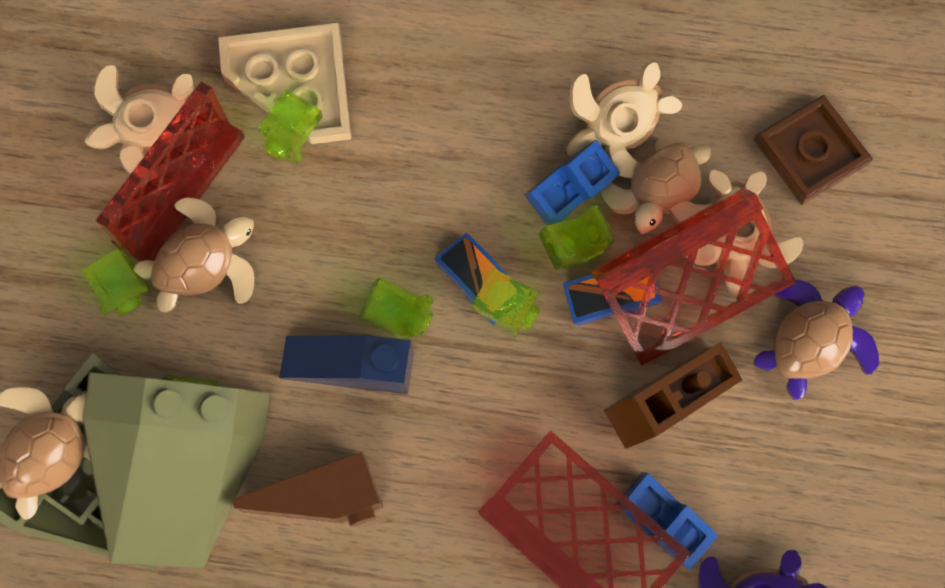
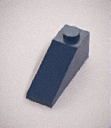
(349, 361)

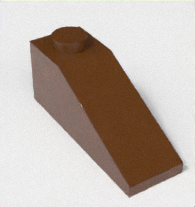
(672, 396)
(327, 494)

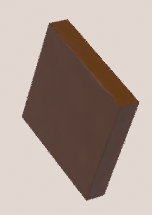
(812, 149)

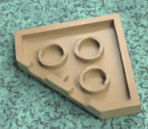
(295, 60)

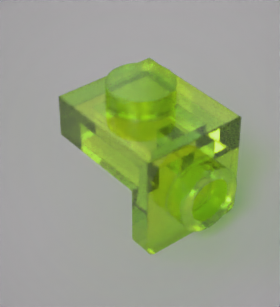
(289, 127)
(577, 239)
(115, 283)
(507, 302)
(397, 310)

